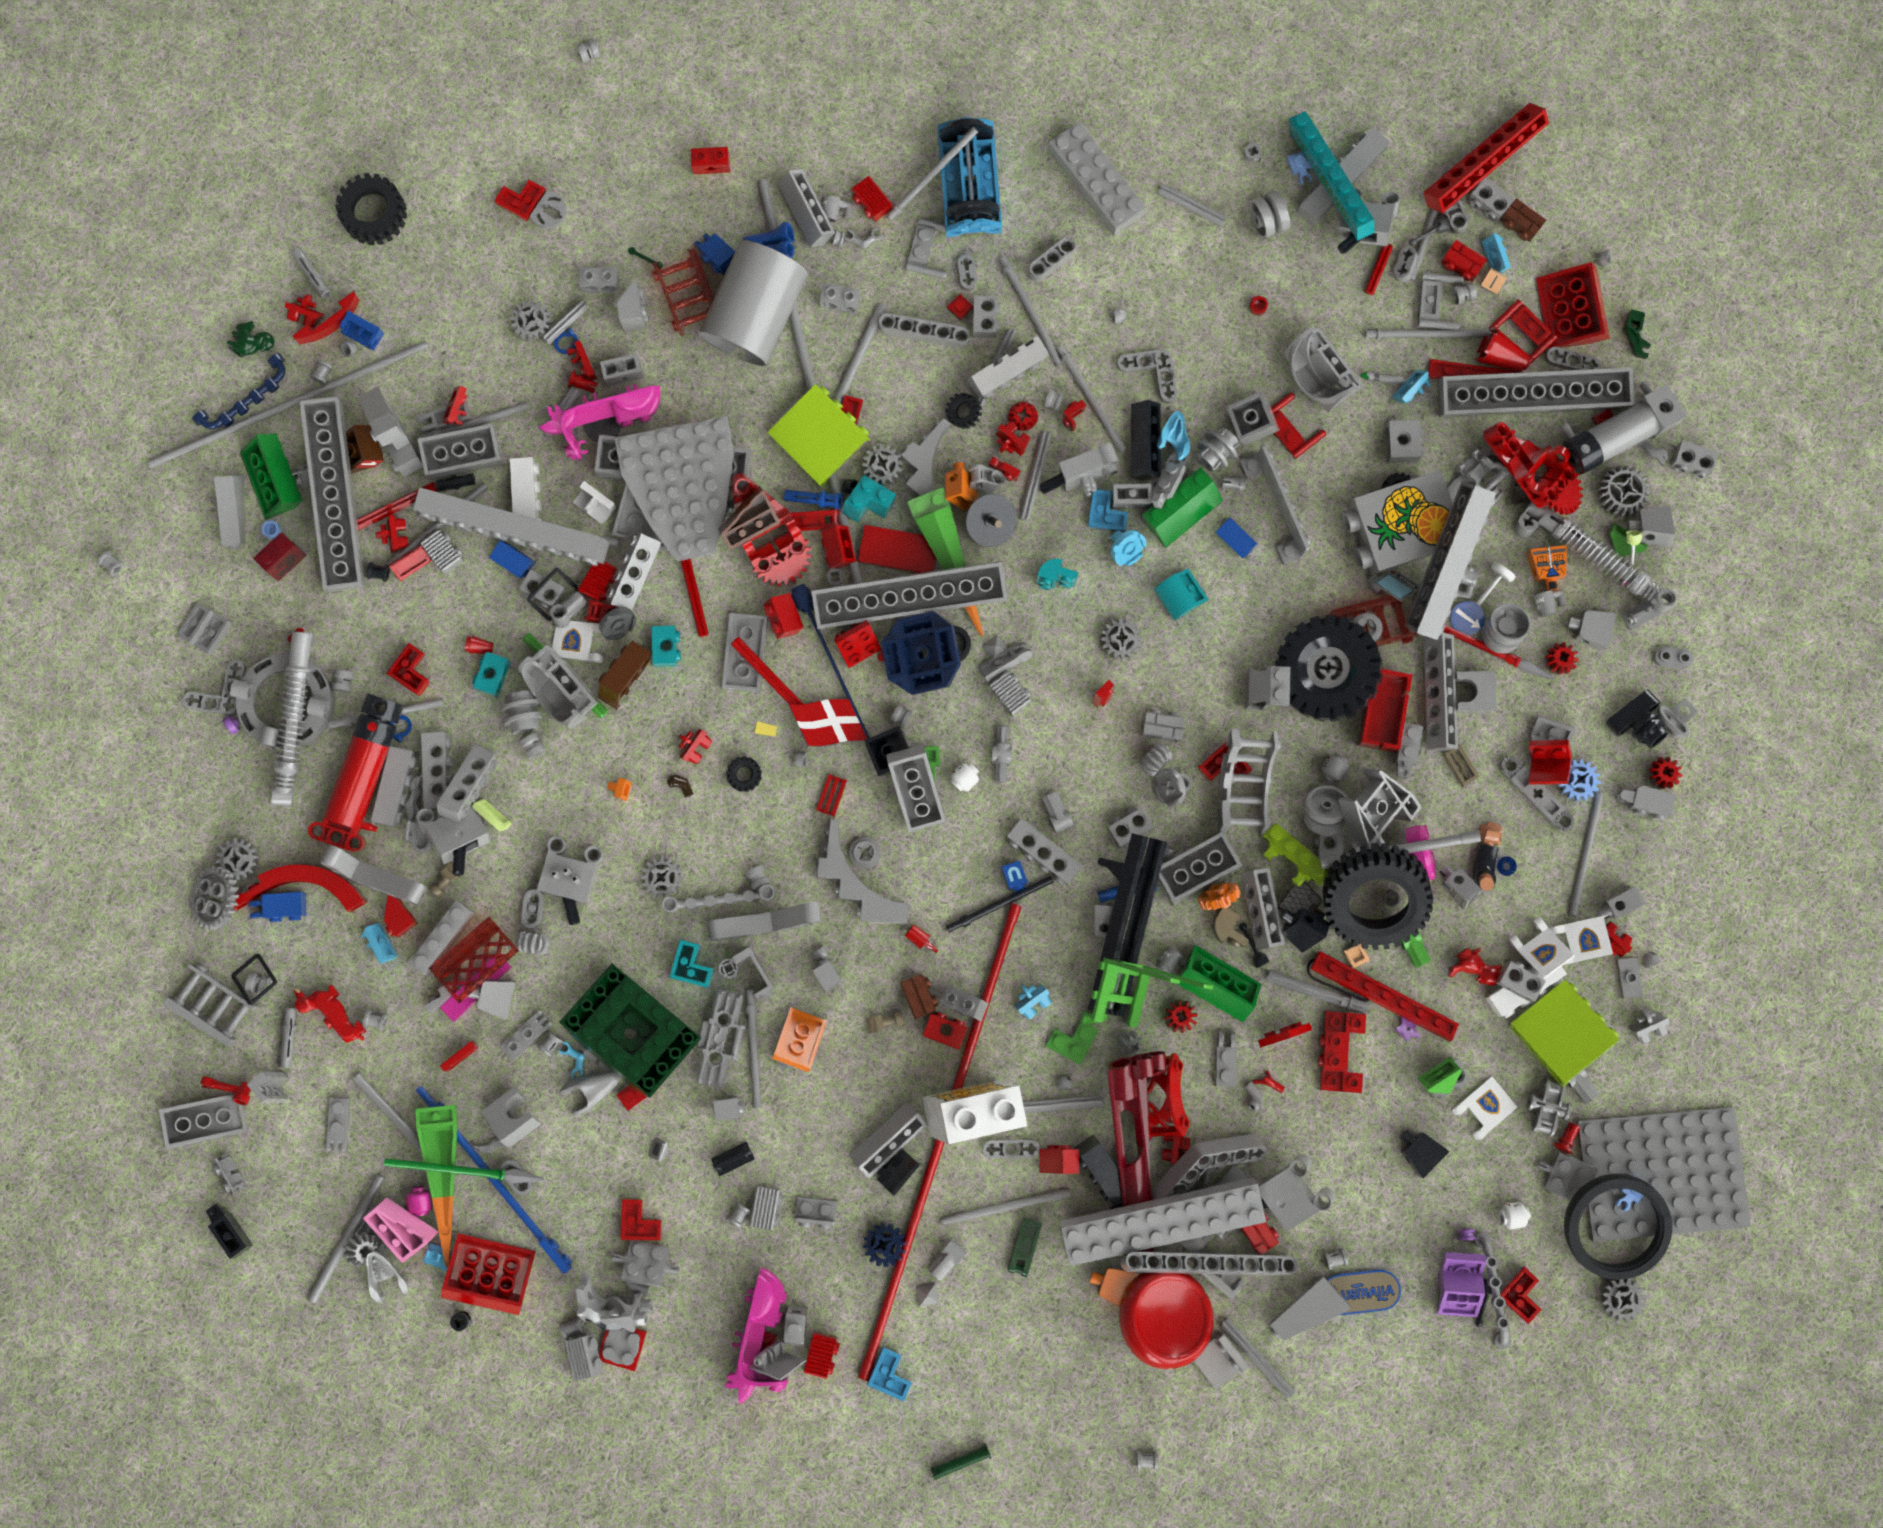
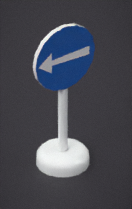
(1469, 616)

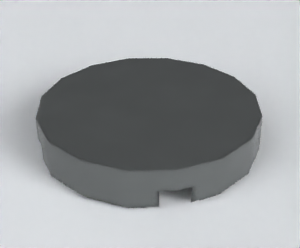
(602, 427)
(617, 623)

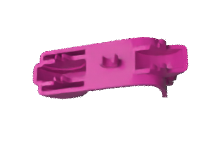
(626, 408)
(763, 1312)

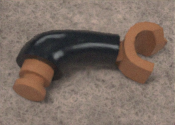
(1486, 856)

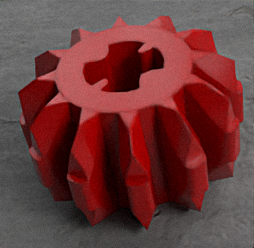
(1560, 666)
(1665, 765)
(1174, 1019)

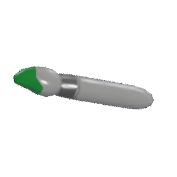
(1383, 378)

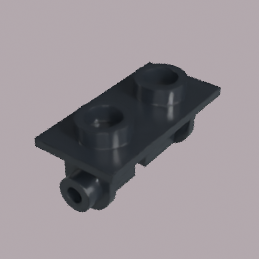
(732, 1159)

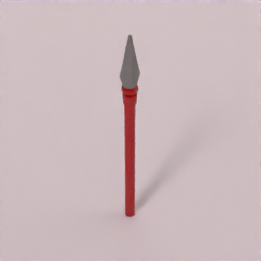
(1524, 665)

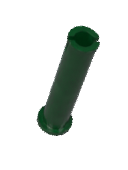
(961, 1462)

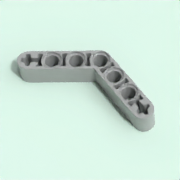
(765, 923)
(1208, 1155)

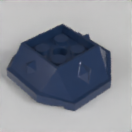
(905, 658)

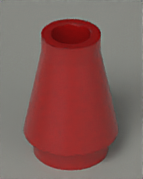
(477, 645)

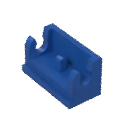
(361, 330)
(1236, 538)
(512, 559)

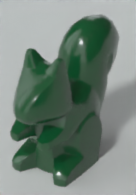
(248, 344)

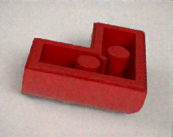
(404, 672)
(1212, 765)
(1516, 1295)

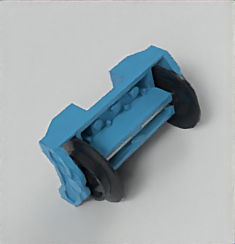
(970, 201)

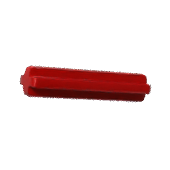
(1378, 269)

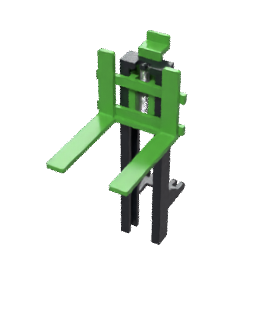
(1116, 976)

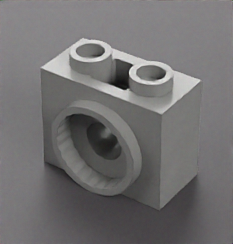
(1409, 431)

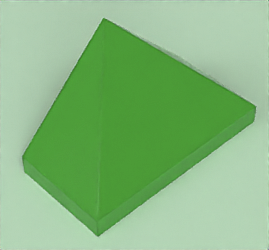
(1618, 537)
(1441, 1077)

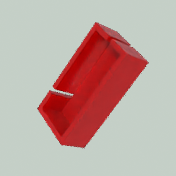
(1386, 713)

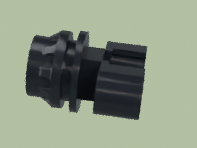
(1647, 728)

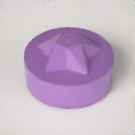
(231, 724)

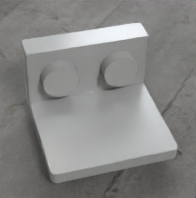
(1220, 1361)

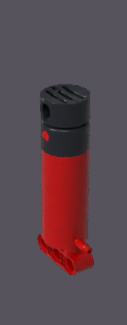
(359, 775)

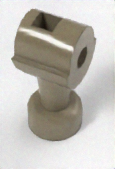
(447, 877)
(878, 1022)

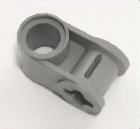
(1456, 213)
(985, 478)

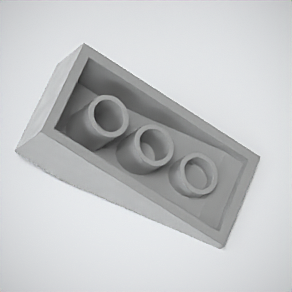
(201, 1121)

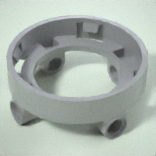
(319, 708)

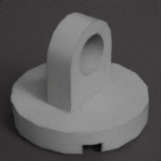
(1171, 786)

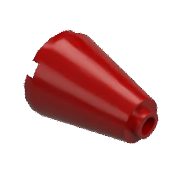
(1502, 352)

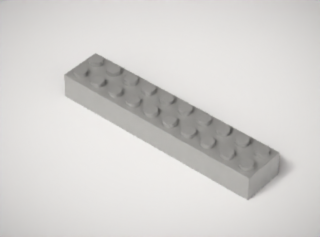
(1536, 392)
(332, 494)
(511, 526)
(910, 594)
(1162, 1221)

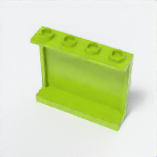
(818, 434)
(1564, 1032)

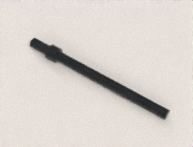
(966, 920)

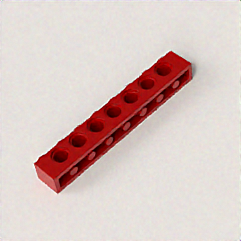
(1486, 157)

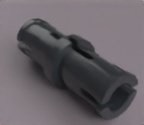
(455, 482)

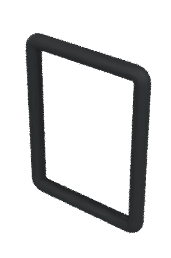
(542, 584)
(250, 1002)

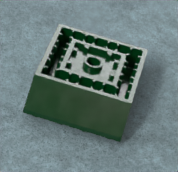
(620, 1004)

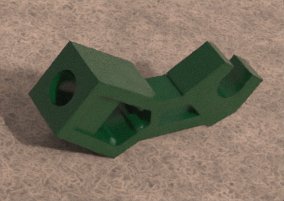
(1633, 334)

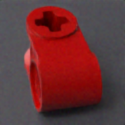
(597, 611)

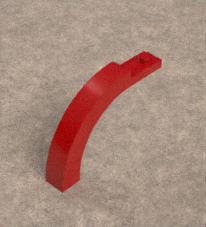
(344, 891)

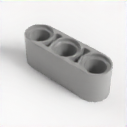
(1056, 252)

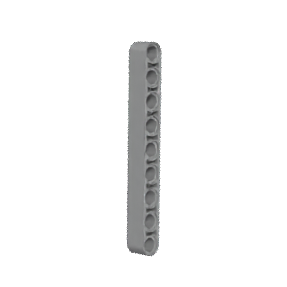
(1218, 1261)

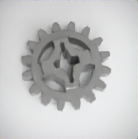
(526, 313)
(888, 460)
(1113, 639)
(236, 852)
(655, 884)
(1618, 1306)

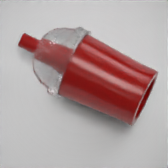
(921, 939)

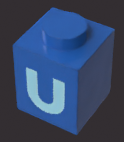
(1014, 876)

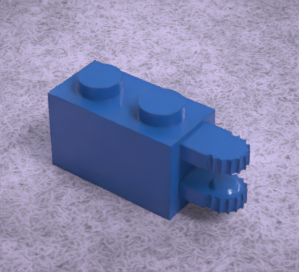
(715, 252)
(281, 905)

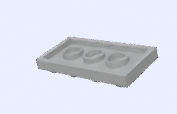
(737, 671)

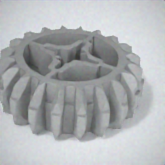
(1608, 486)

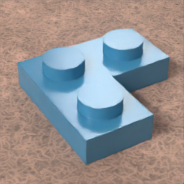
(1101, 515)
(883, 1376)

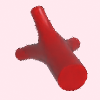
(1269, 1081)

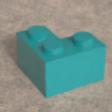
(869, 496)
(686, 967)

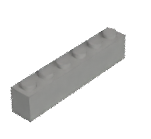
(1354, 165)

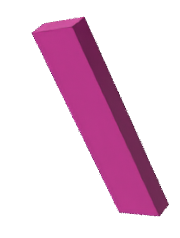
(454, 1009)

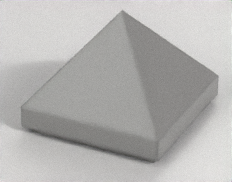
(994, 647)
(659, 1149)
(927, 1294)

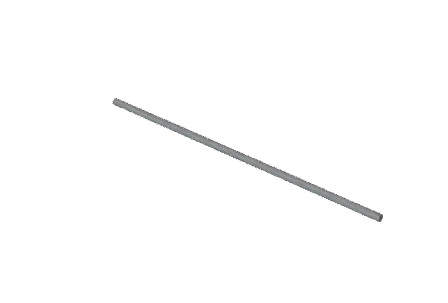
(805, 363)

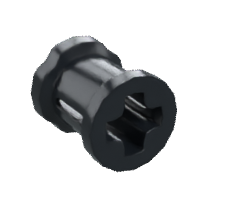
(378, 572)
(456, 1325)

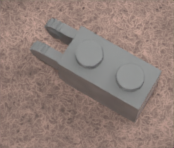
(1648, 801)

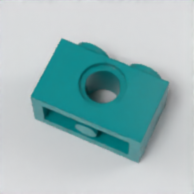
(661, 635)
(493, 685)

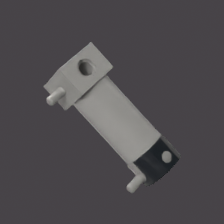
(1648, 418)

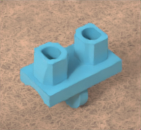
(1030, 997)

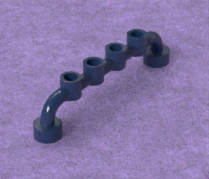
(255, 396)

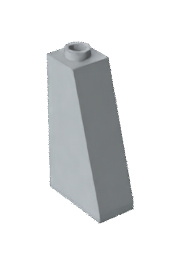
(231, 510)
(1309, 1309)

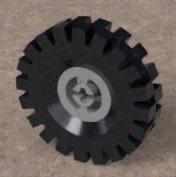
(1331, 639)

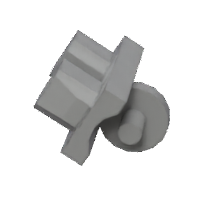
(1647, 1023)

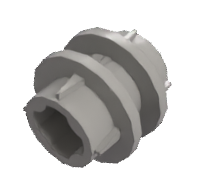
(1217, 450)
(521, 713)

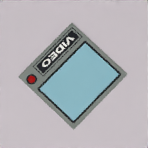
(1396, 585)

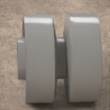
(1506, 628)

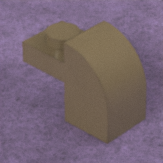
(1224, 925)

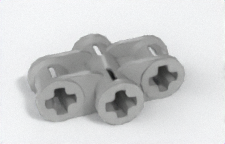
(1547, 1112)

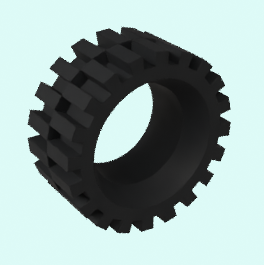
(378, 229)

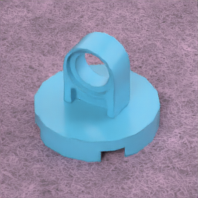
(1127, 547)

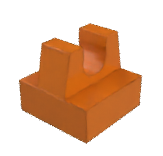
(620, 788)

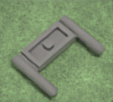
(921, 248)
(1430, 300)

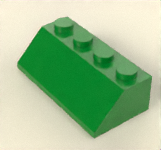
(270, 475)
(1189, 504)
(1231, 989)

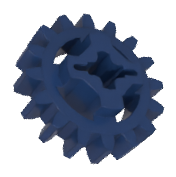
(880, 1238)

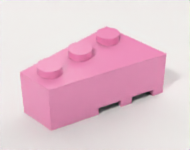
(399, 1229)

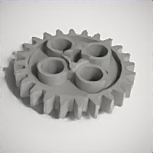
(212, 912)

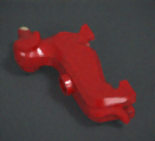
(332, 1010)

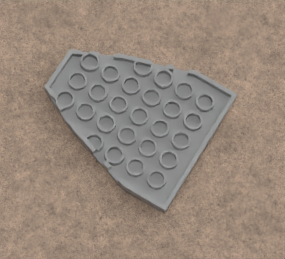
(681, 482)

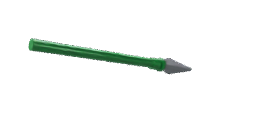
(511, 1176)

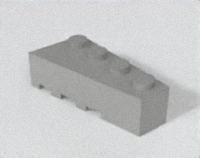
(1008, 367)

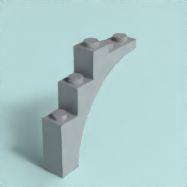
(921, 459)
(834, 867)

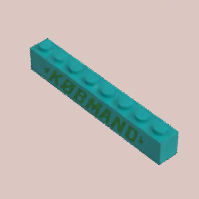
(1331, 175)

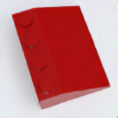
(1573, 306)
(488, 1274)

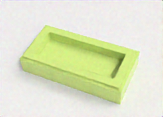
(492, 815)

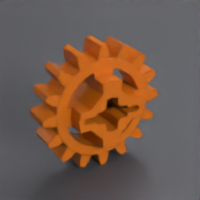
(1219, 896)

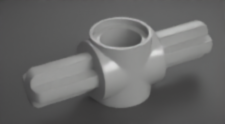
(1001, 754)

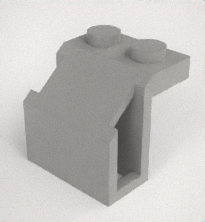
(1268, 687)

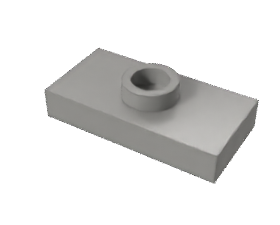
(1629, 977)

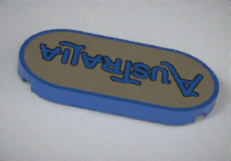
(1367, 1290)

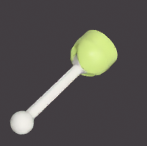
(1633, 538)

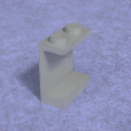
(745, 956)

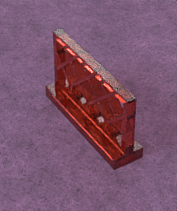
(466, 951)

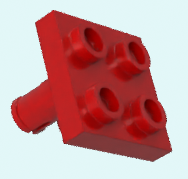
(857, 643)

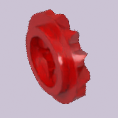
(1028, 422)

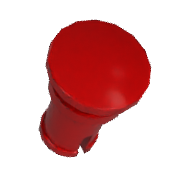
(581, 382)
(1567, 1139)

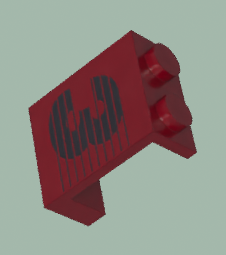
(279, 556)

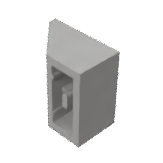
(632, 308)

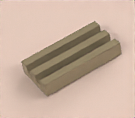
(1454, 768)

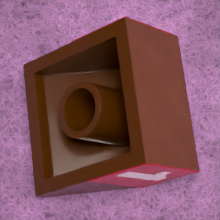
(362, 449)

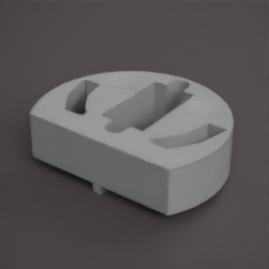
(549, 199)

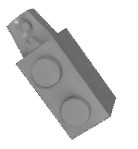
(1409, 750)

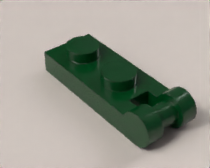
(1025, 1246)

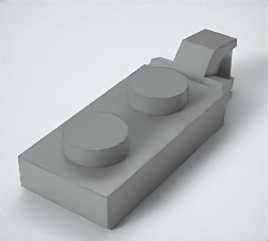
(1167, 483)

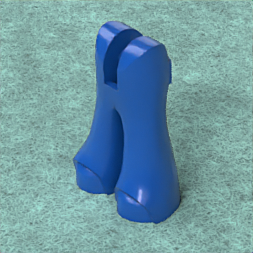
(779, 238)

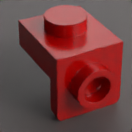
(1073, 409)

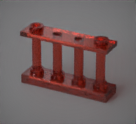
(699, 278)
(1377, 606)

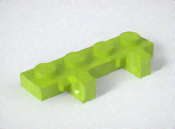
(1285, 845)

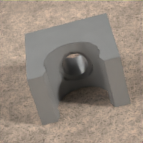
(1483, 690)
(501, 1118)

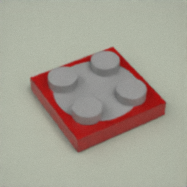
(622, 1347)

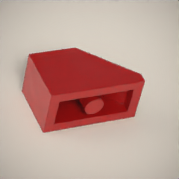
(397, 917)

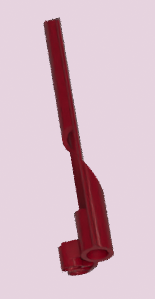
(1129, 1092)

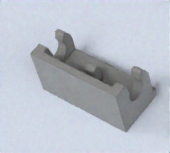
(1227, 1284)

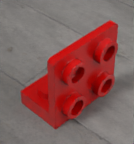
(1550, 762)

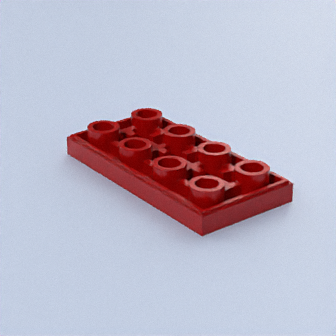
(896, 550)

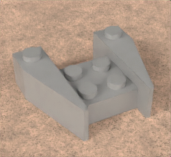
(390, 432)
(1376, 808)

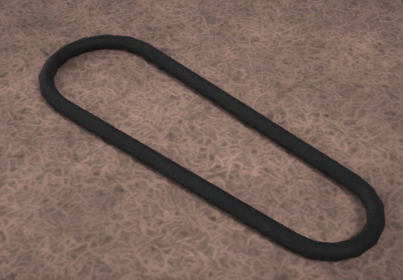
(1331, 986)

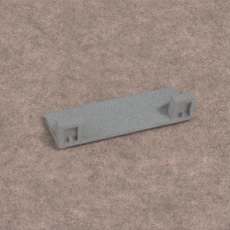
(1261, 464)

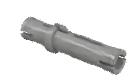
(315, 279)
(287, 1037)

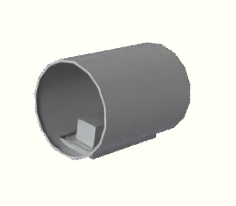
(753, 302)

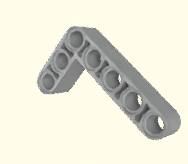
(371, 876)

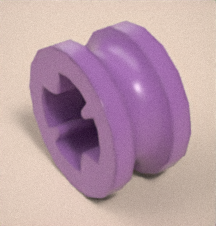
(1466, 1234)

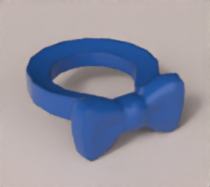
(565, 334)
(398, 737)

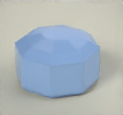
(271, 529)

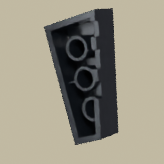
(1102, 1170)

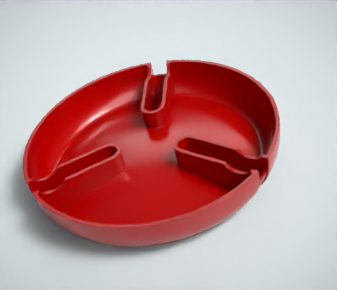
(1166, 1319)

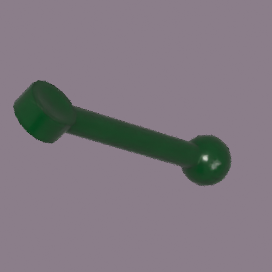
(632, 251)

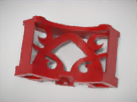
(1173, 1103)

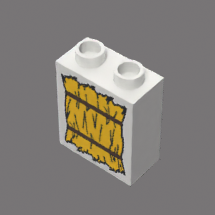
(974, 1111)

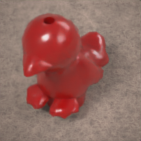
(1472, 963)

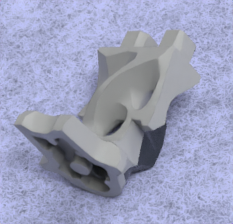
(624, 1311)

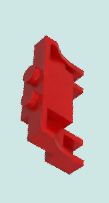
(1335, 1051)

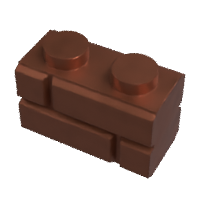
(1522, 220)
(918, 996)

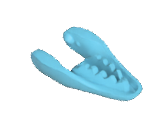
(1175, 433)

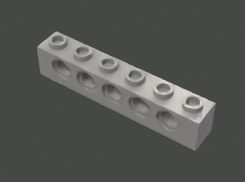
(1440, 693)

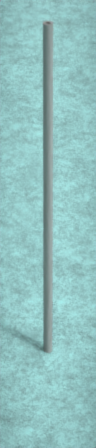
(287, 404)

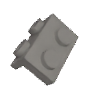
(1550, 730)

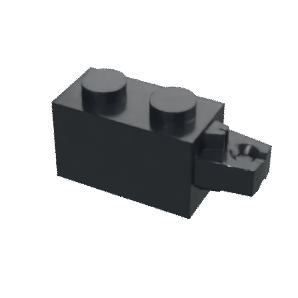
(228, 1232)

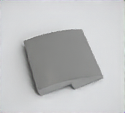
(204, 629)

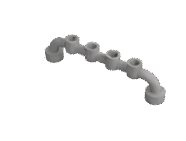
(766, 893)
(1501, 1339)

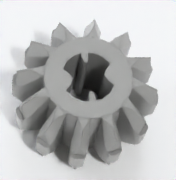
(1156, 759)
(532, 943)
(353, 1252)

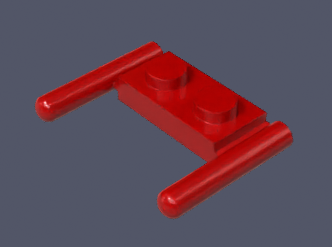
(1529, 325)
(1287, 432)

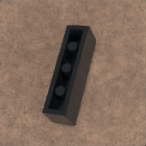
(1144, 439)

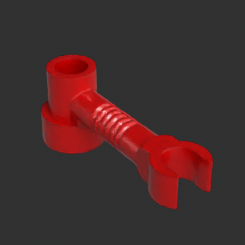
(241, 1092)

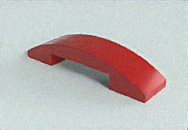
(330, 325)

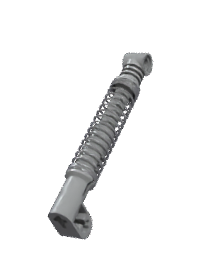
(1565, 531)
(297, 674)

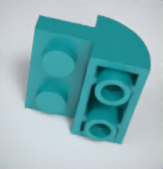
(1053, 572)
(1181, 594)

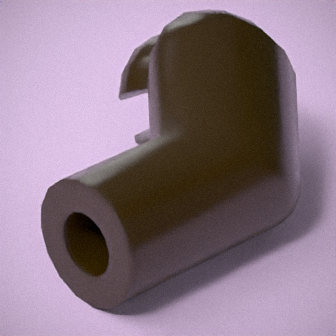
(681, 782)

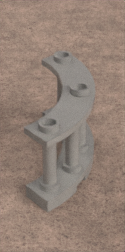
(1227, 777)

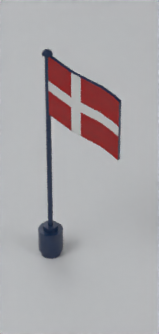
(831, 719)

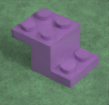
(1461, 1284)

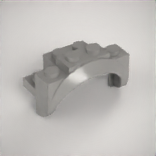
(1321, 371)
(557, 687)

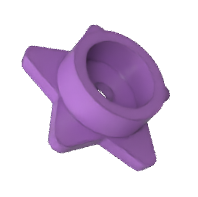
(1404, 1033)

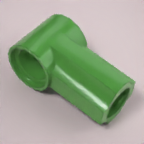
(1416, 950)

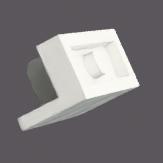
(594, 503)

